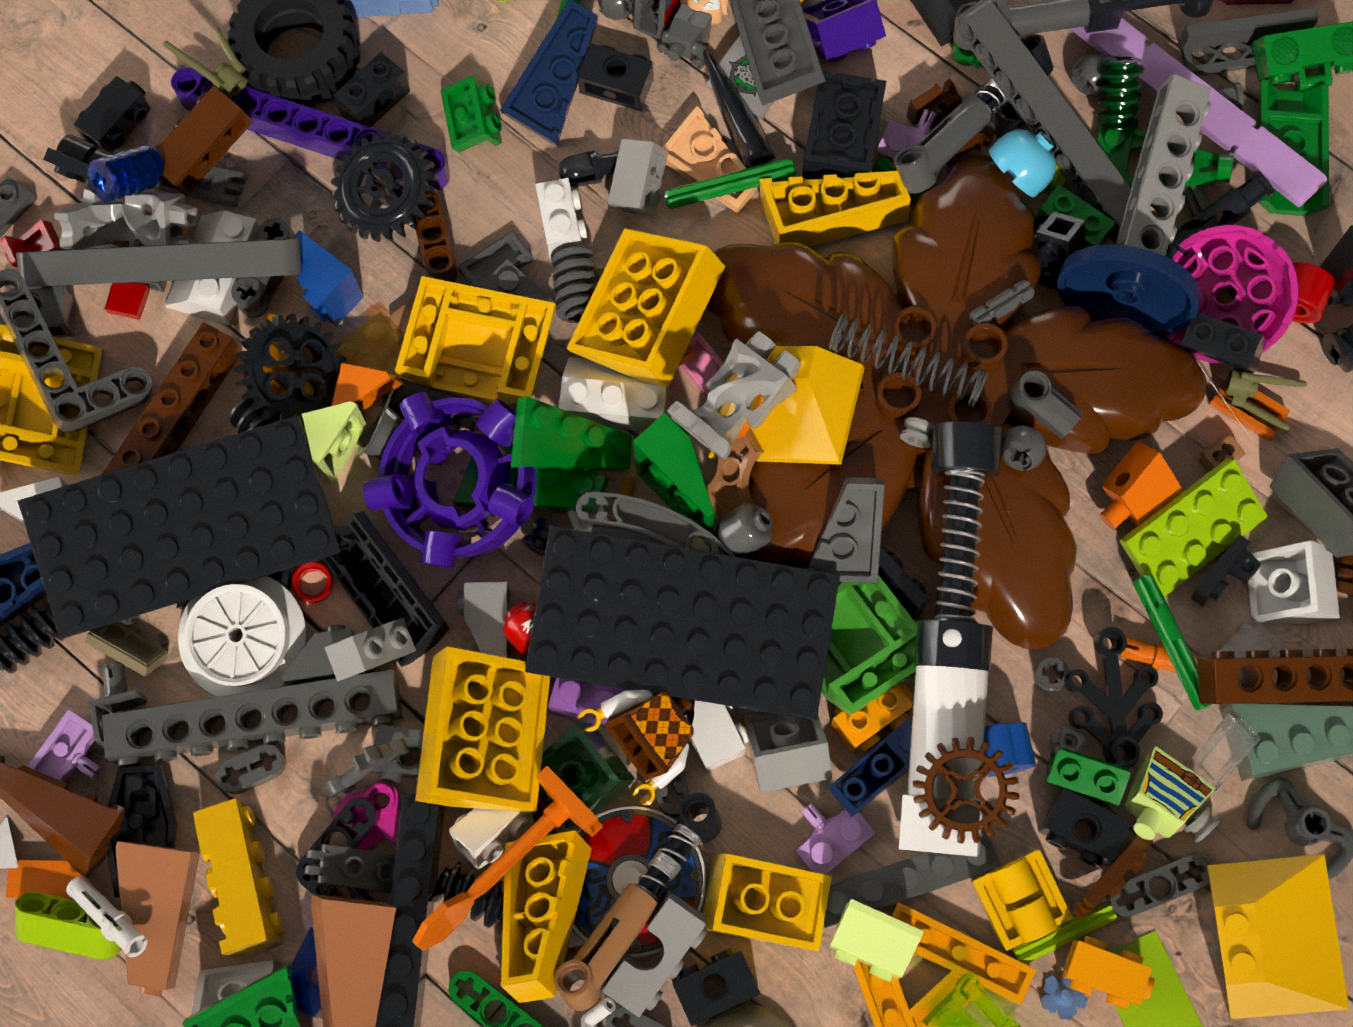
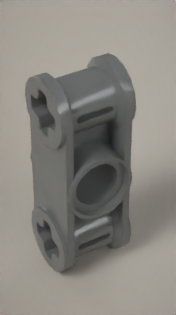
(260, 289)

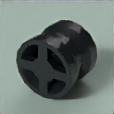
(537, 538)

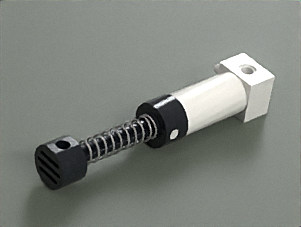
(952, 647)

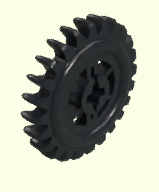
(407, 193)

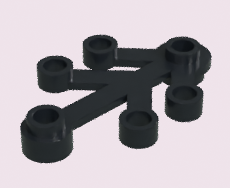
(1115, 703)

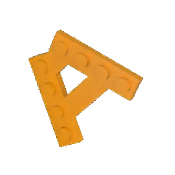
(952, 952)

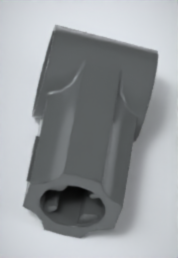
(1048, 407)

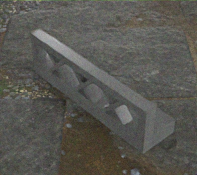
(1237, 34)

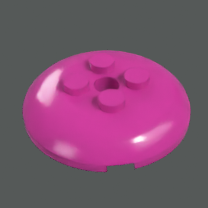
(1252, 266)

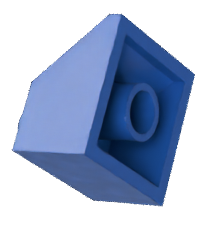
(326, 282)

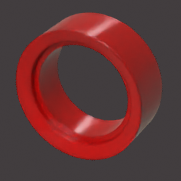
(302, 571)

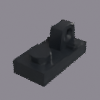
(1236, 562)

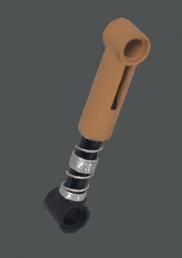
(635, 906)

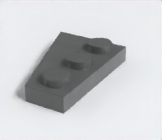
(853, 532)

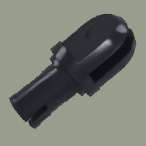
(587, 167)

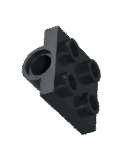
(74, 156)

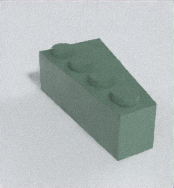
(1294, 736)

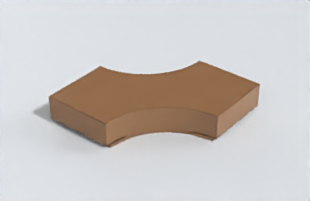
(731, 479)

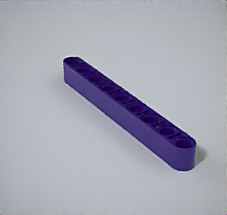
(296, 121)

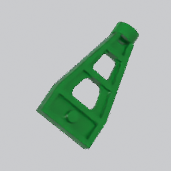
(1120, 143)

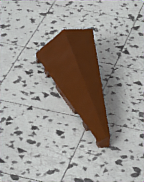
(66, 821)

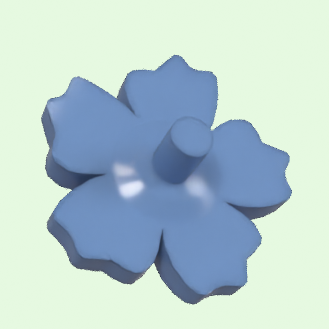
(1062, 997)

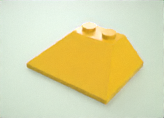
(474, 341)
(814, 419)
(25, 424)
(1278, 936)

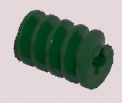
(1121, 92)

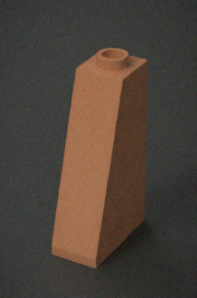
(157, 895)
(351, 957)

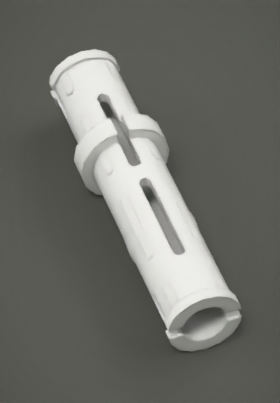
(128, 938)

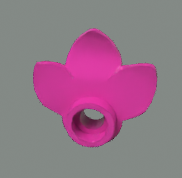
(390, 814)

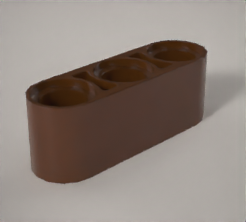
(438, 249)

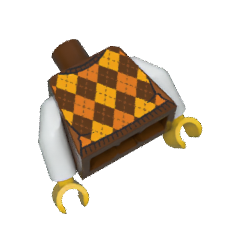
(650, 733)

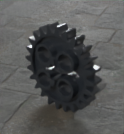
(290, 341)

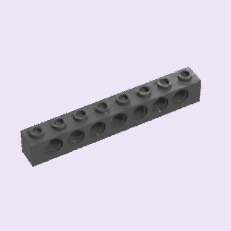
(123, 729)

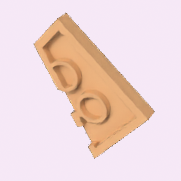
(700, 154)

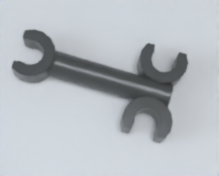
(365, 763)

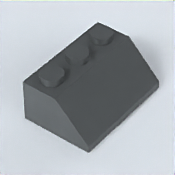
(1320, 495)

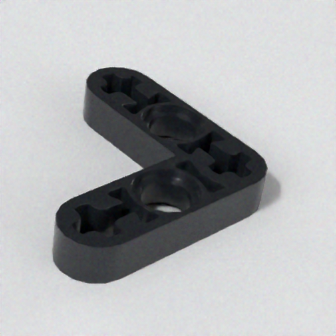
(364, 828)

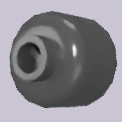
(745, 529)

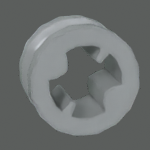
(917, 432)
(1202, 824)

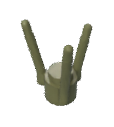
(225, 77)
(1245, 384)

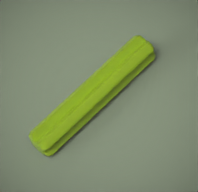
(1065, 933)

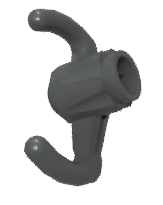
(1318, 822)

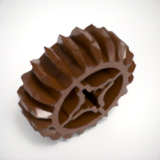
(942, 815)

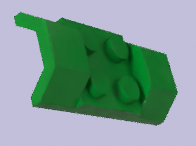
(1303, 125)

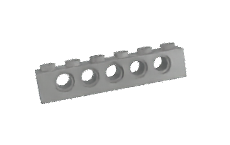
(1191, 103)

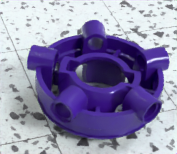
(428, 428)

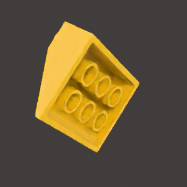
(647, 306)
(482, 732)

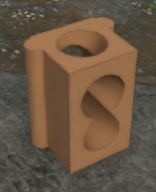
(1213, 451)

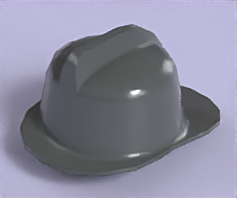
(380, 431)

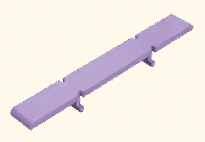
(1225, 122)

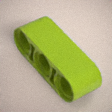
(61, 926)

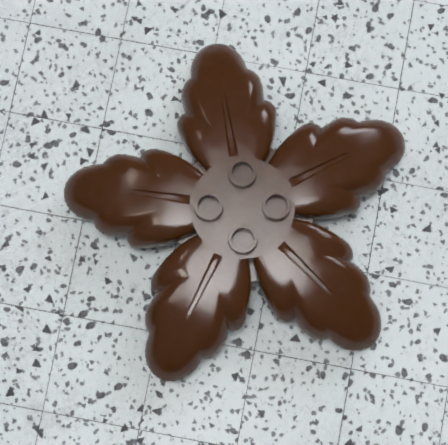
(963, 249)

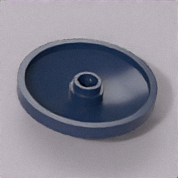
(1131, 285)

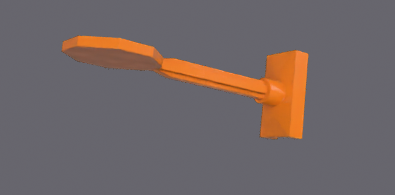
(454, 911)

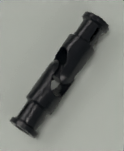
(1234, 204)

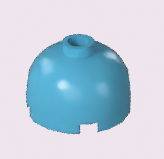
(1026, 159)

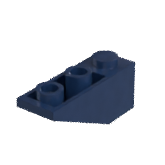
(875, 770)

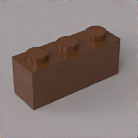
(201, 139)

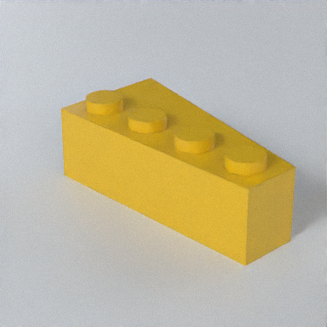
(238, 879)

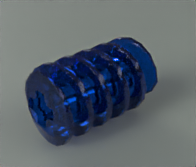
(125, 173)

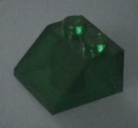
(586, 767)

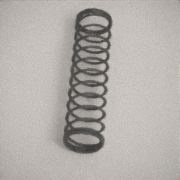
(839, 331)

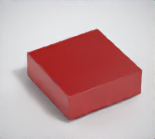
(127, 299)

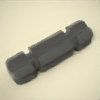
(1002, 303)

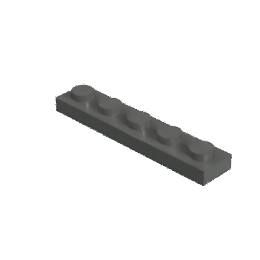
(908, 879)

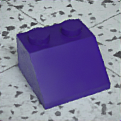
(843, 26)

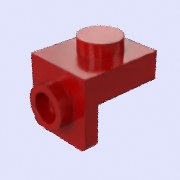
(38, 238)

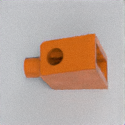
(1139, 487)

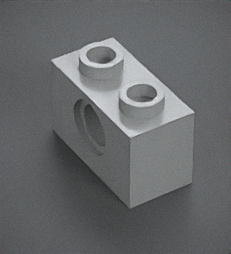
(370, 649)

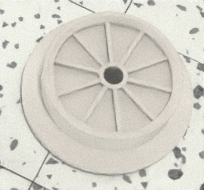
(271, 637)

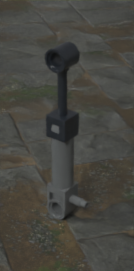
(1066, 14)

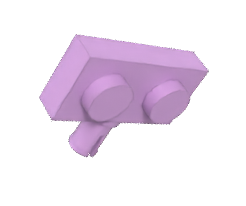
(899, 136)
(67, 749)
(831, 839)

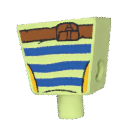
(1164, 795)

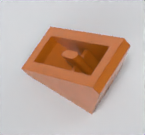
(363, 385)

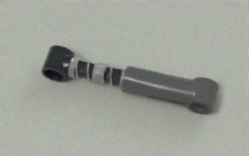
(921, 162)

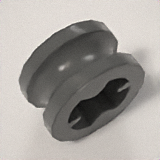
(1043, 681)

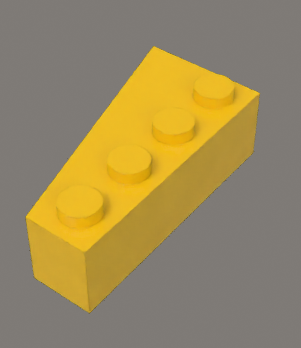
(833, 206)
(540, 913)

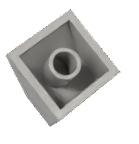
(786, 750)

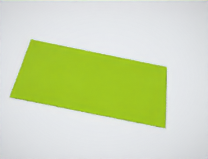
(1168, 1001)

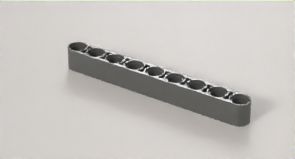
(1044, 110)
(161, 262)

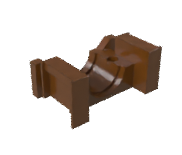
(943, 103)

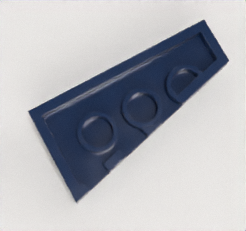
(550, 80)

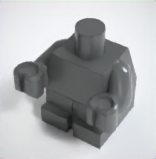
(687, 36)

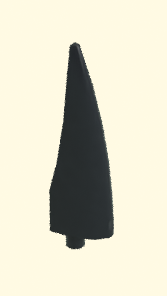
(740, 122)

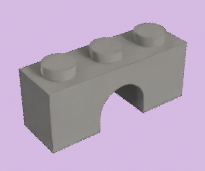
(638, 982)

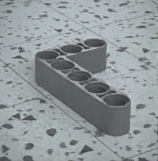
(54, 365)

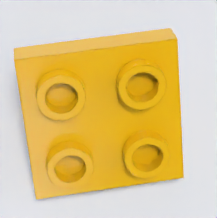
(1021, 900)

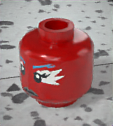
(519, 626)

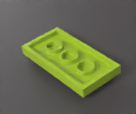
(1194, 526)

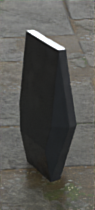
(147, 814)

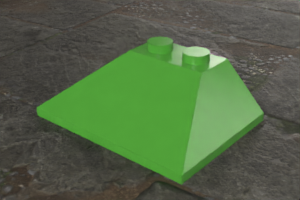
(868, 645)

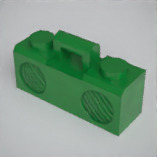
(1295, 51)

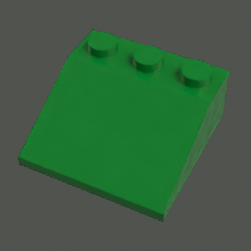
(672, 472)

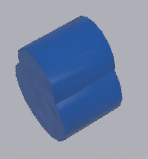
(1015, 744)

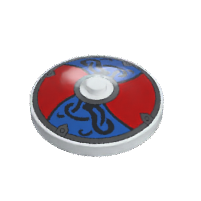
(620, 856)

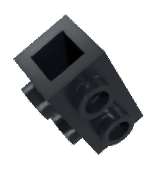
(113, 114)
(1056, 241)

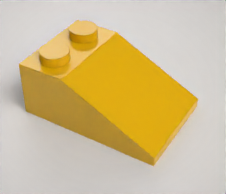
(766, 901)

